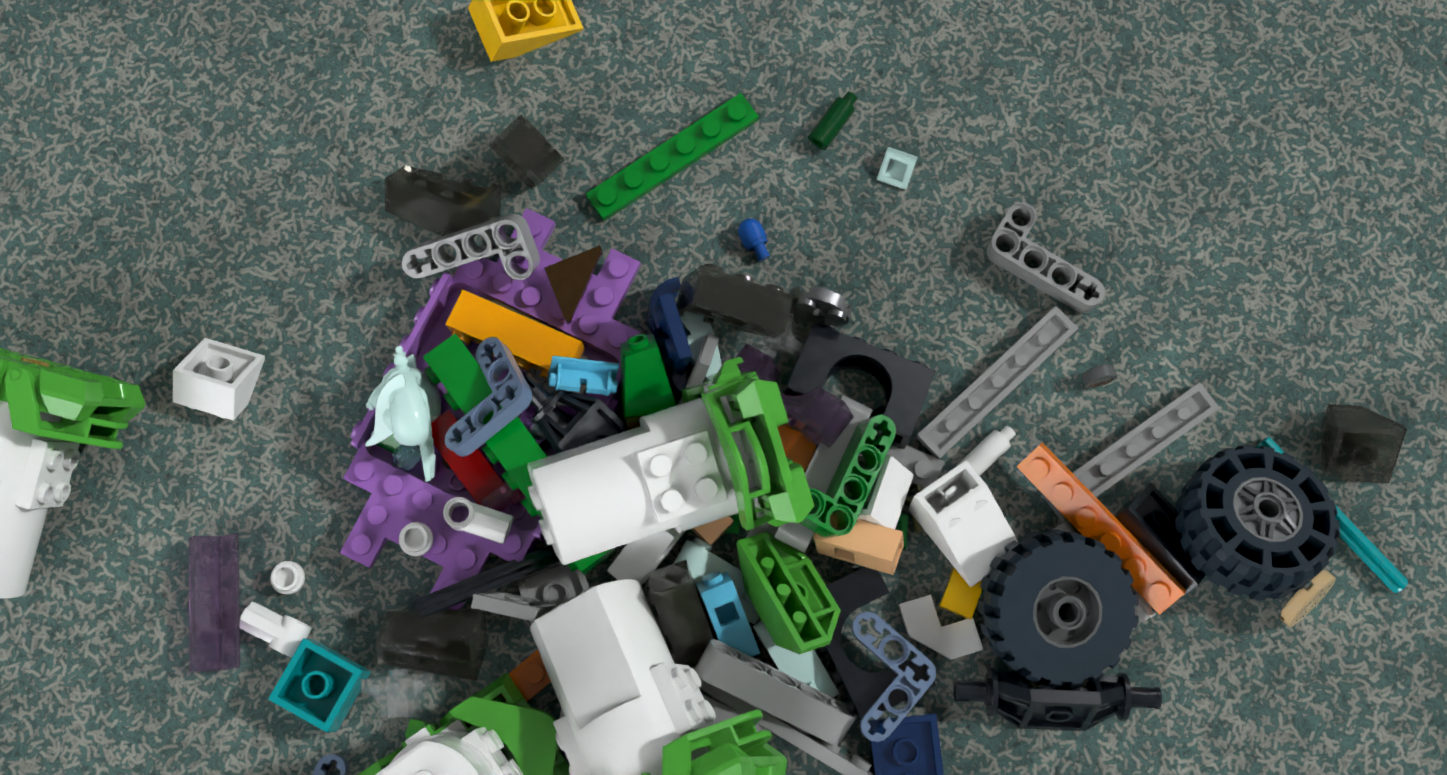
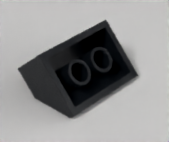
(1153, 524)

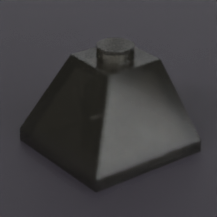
(1359, 444)

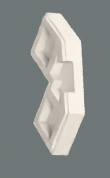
(924, 627)

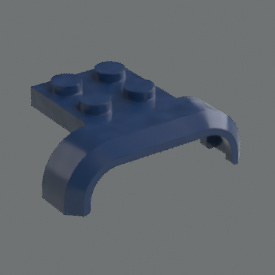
(669, 333)
(909, 749)

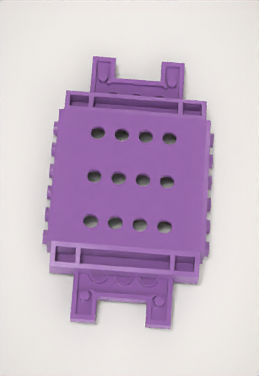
(404, 496)

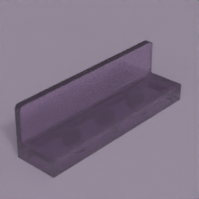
(214, 603)

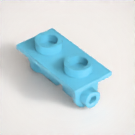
(569, 373)

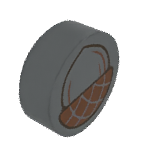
(1099, 376)

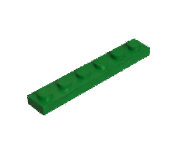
(672, 157)

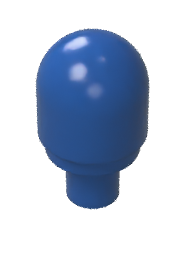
(754, 238)

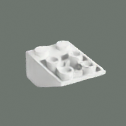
(963, 521)

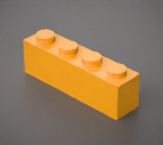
(528, 340)

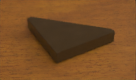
(571, 278)

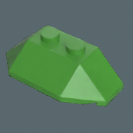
(787, 593)

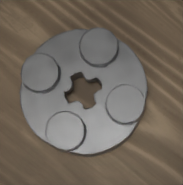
(819, 307)

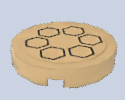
(1307, 599)

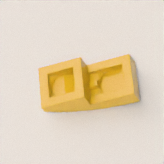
(959, 596)

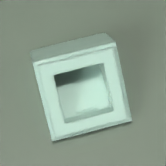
(897, 168)

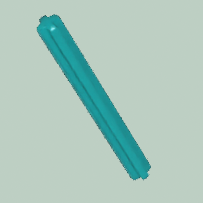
(1360, 543)

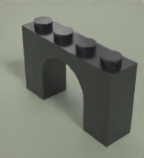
(902, 380)
(860, 685)

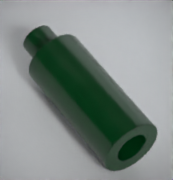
(833, 121)

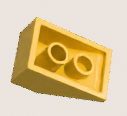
(521, 26)

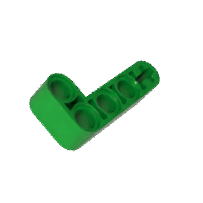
(857, 478)

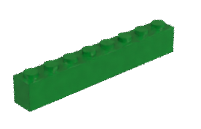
(512, 445)

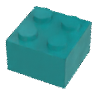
(319, 685)

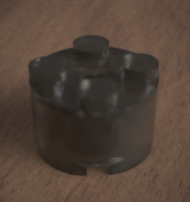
(526, 152)

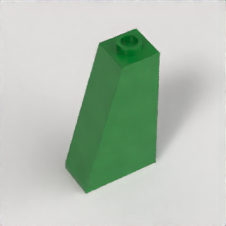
(643, 378)

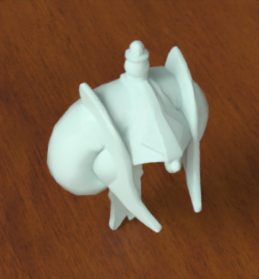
(406, 407)

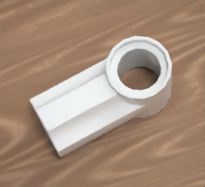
(481, 520)
(280, 631)

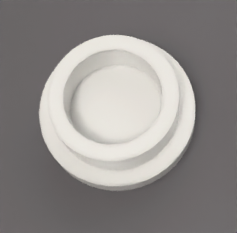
(416, 539)
(287, 577)

